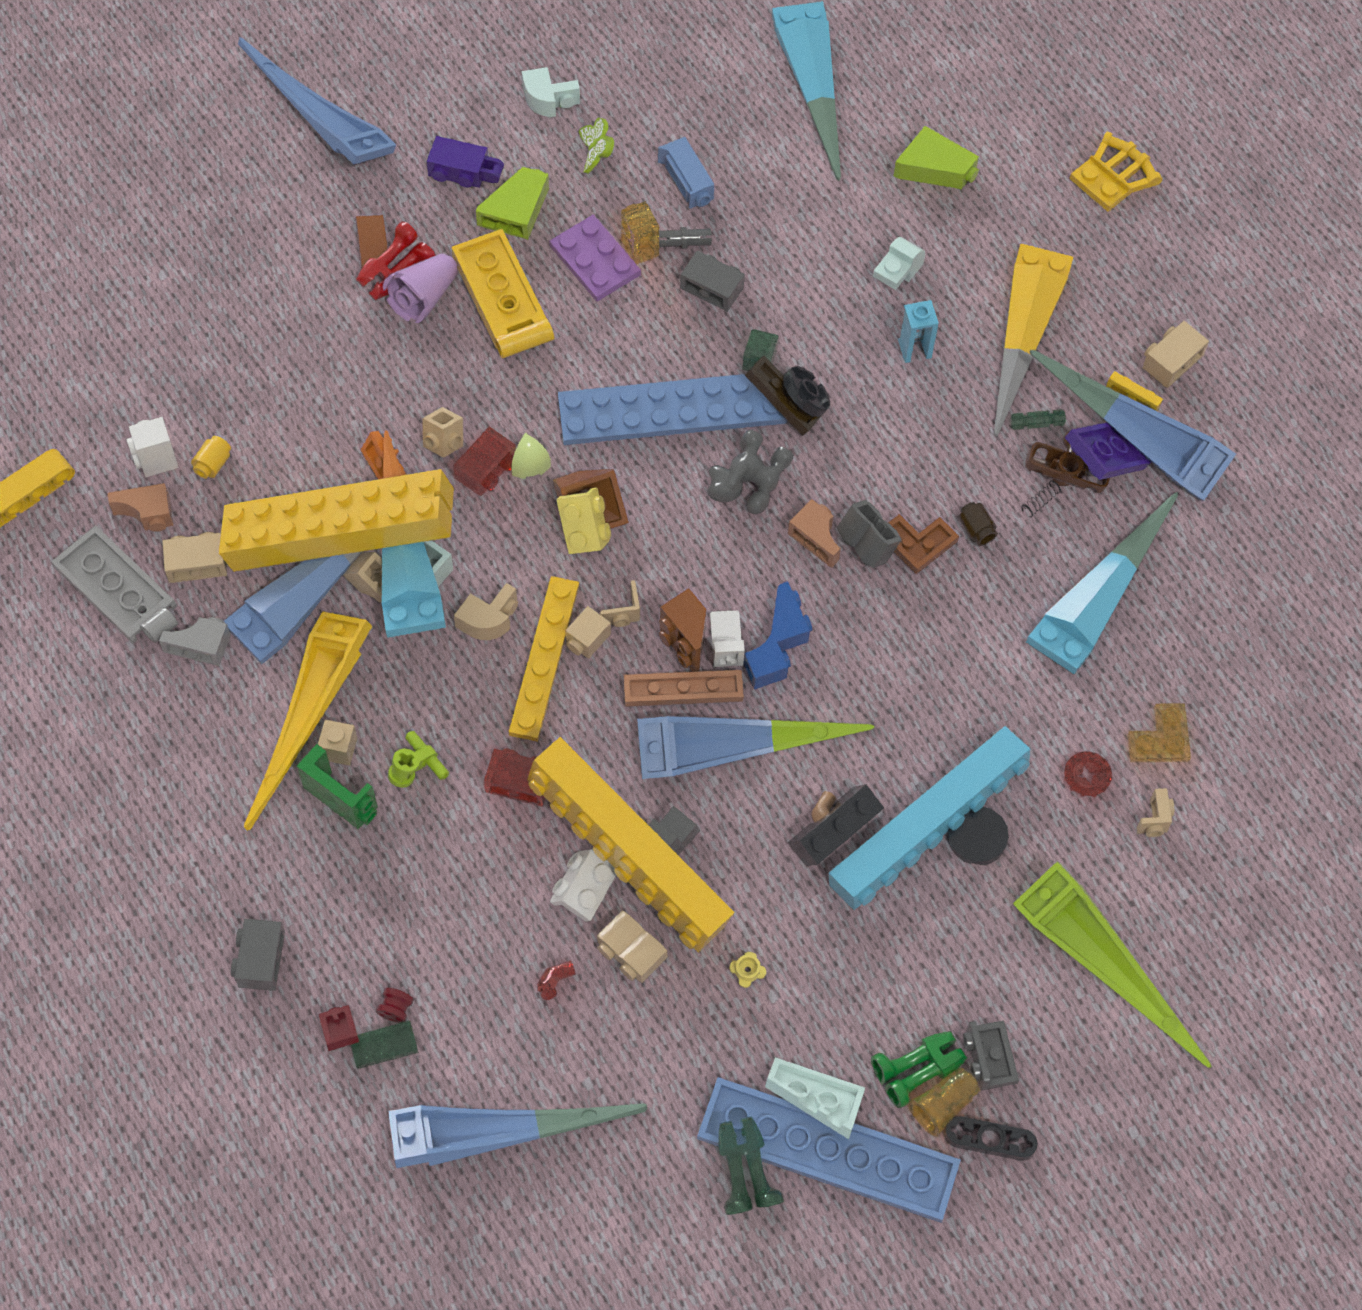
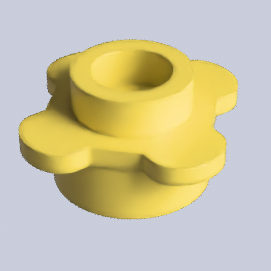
(748, 960)

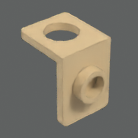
(624, 616)

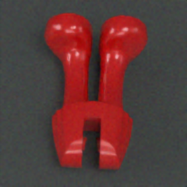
(404, 237)

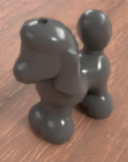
(747, 467)

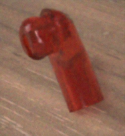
(550, 979)

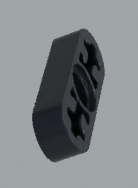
(1013, 1150)

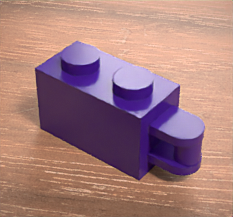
(462, 163)

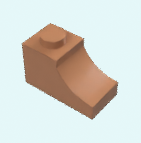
(147, 504)
(812, 530)

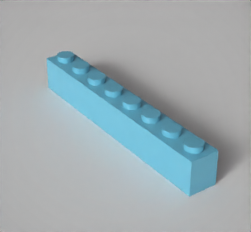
(929, 818)

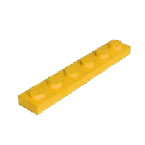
(544, 659)

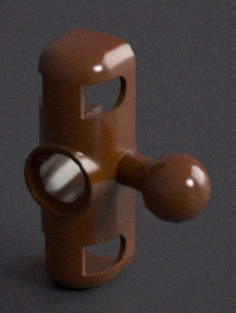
(1055, 461)

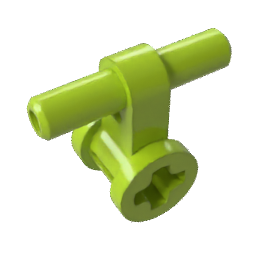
(407, 762)

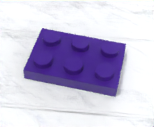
(1105, 451)

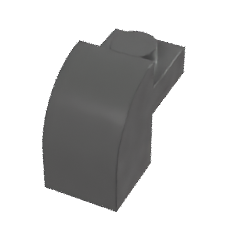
(675, 830)

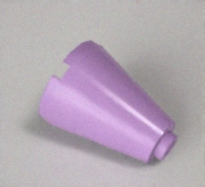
(420, 286)

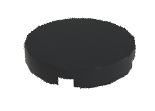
(805, 392)
(980, 837)

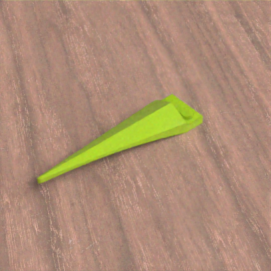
(1073, 921)

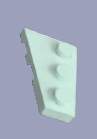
(817, 1094)

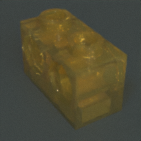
(640, 232)

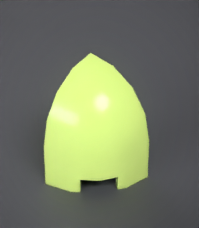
(530, 458)

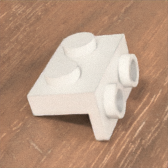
(583, 884)

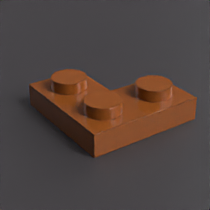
(922, 548)

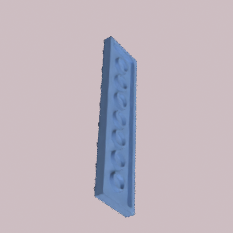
(663, 409)
(863, 1164)

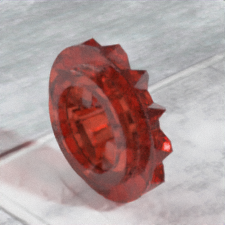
(1094, 764)

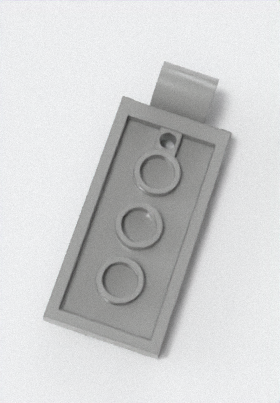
(116, 586)

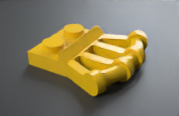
(1106, 185)

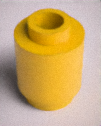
(211, 457)

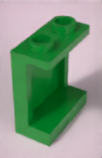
(316, 779)

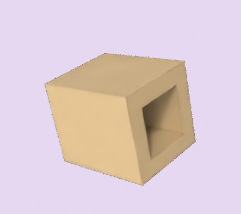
(587, 632)
(338, 741)

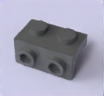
(991, 1055)

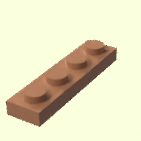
(683, 688)

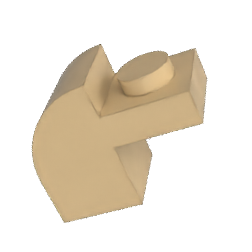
(485, 620)

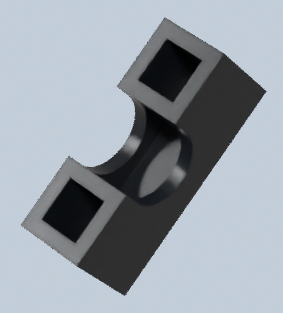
(830, 832)

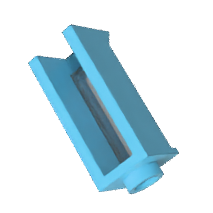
(918, 325)

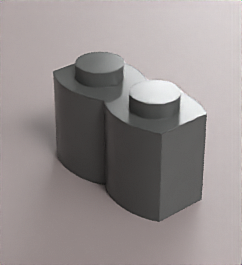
(868, 534)

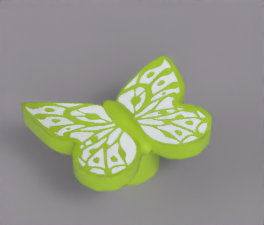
(598, 142)

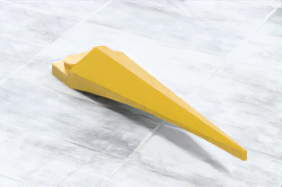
(327, 661)

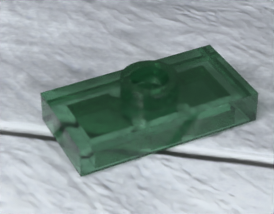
(384, 1045)

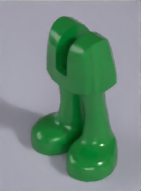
(929, 1051)

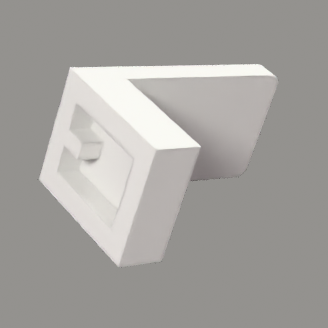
(726, 639)

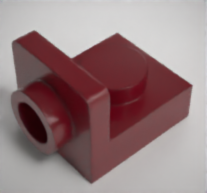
(338, 1027)

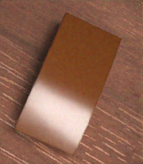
(371, 237)

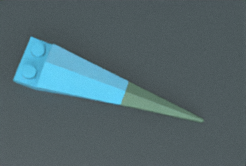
(806, 44)
(1079, 618)

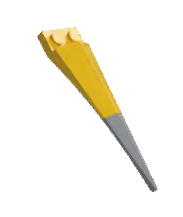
(1035, 291)

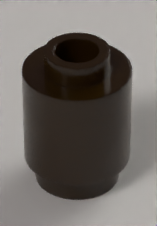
(978, 523)

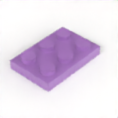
(595, 258)

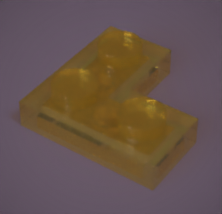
(1169, 740)

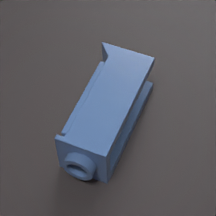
(687, 172)

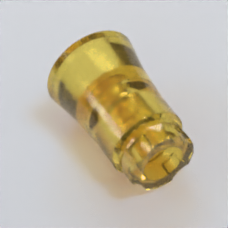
(944, 1101)

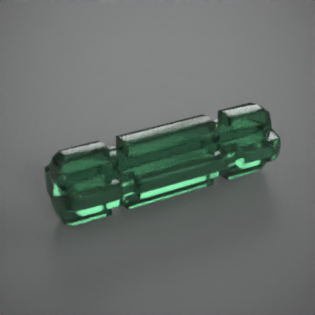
(1038, 419)

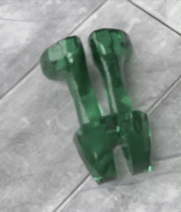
(763, 1193)

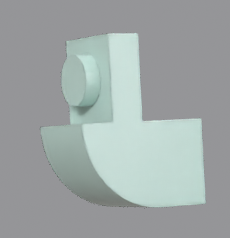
(546, 97)
(900, 263)

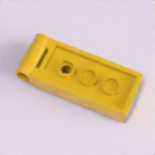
(502, 293)

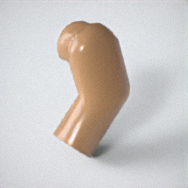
(823, 806)

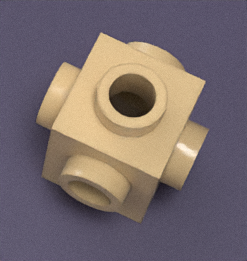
(442, 432)

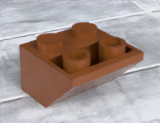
(684, 627)

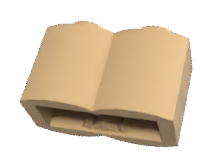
(632, 947)

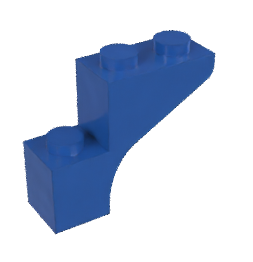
(789, 629)

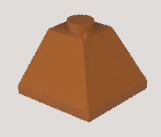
(607, 486)

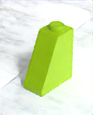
(936, 161)
(515, 203)

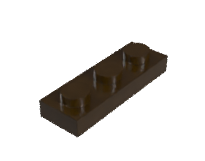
(771, 385)

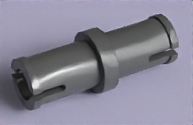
(685, 237)

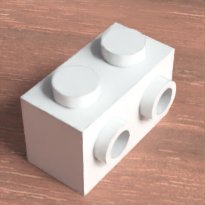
(151, 447)

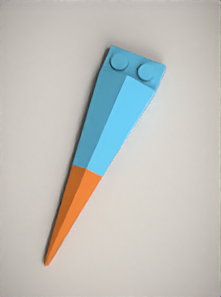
(409, 586)

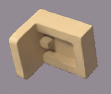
(1162, 814)

